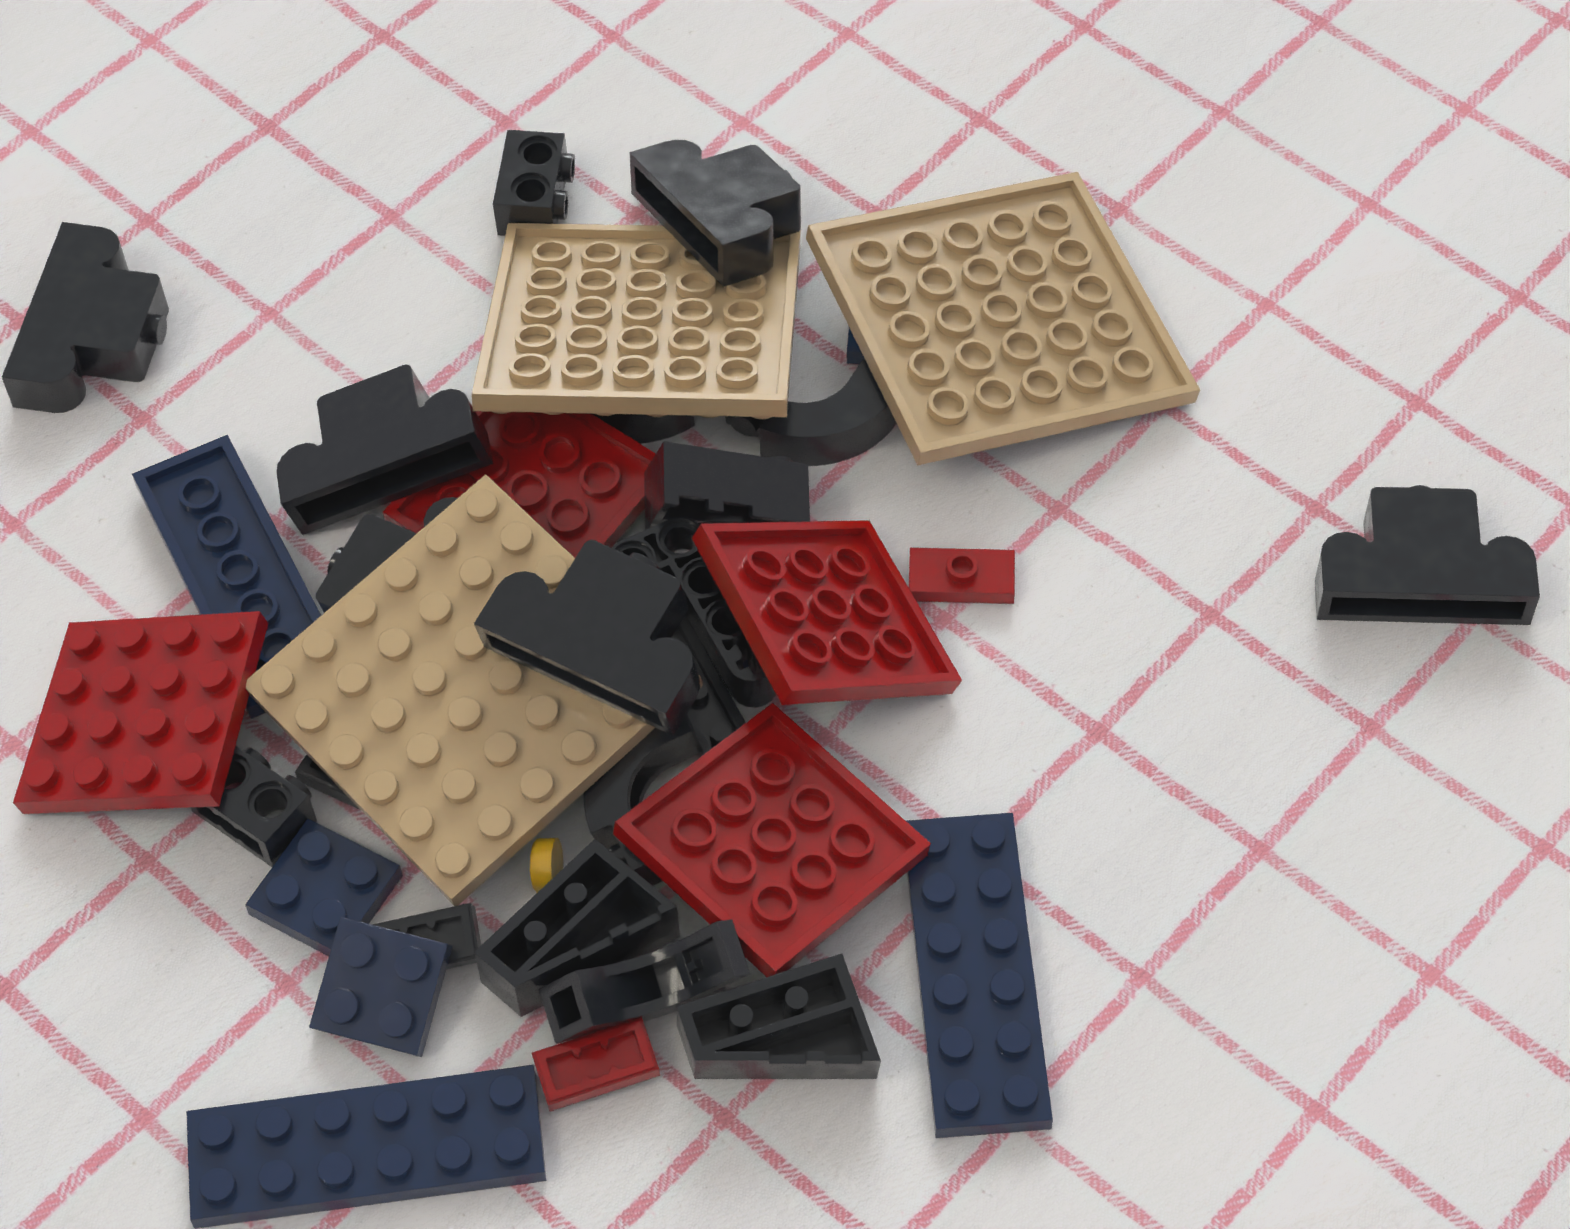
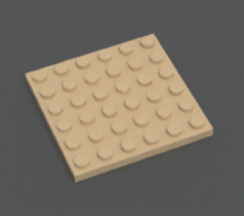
(1000, 317)
(633, 327)
(426, 724)

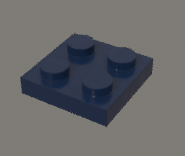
(319, 882)
(381, 986)

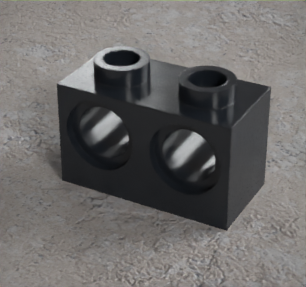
(533, 179)
(245, 807)

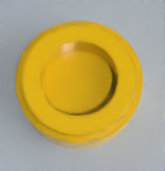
(545, 861)

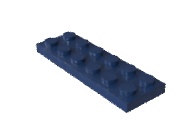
(226, 543)
(977, 979)
(364, 1146)

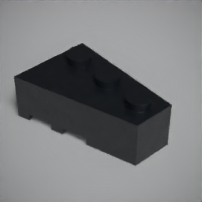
(724, 487)
(580, 920)
(782, 1028)

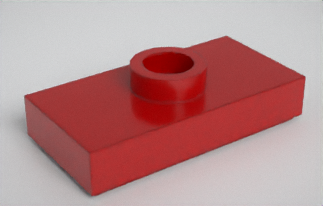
(962, 575)
(595, 1064)

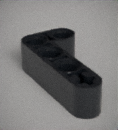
(705, 612)

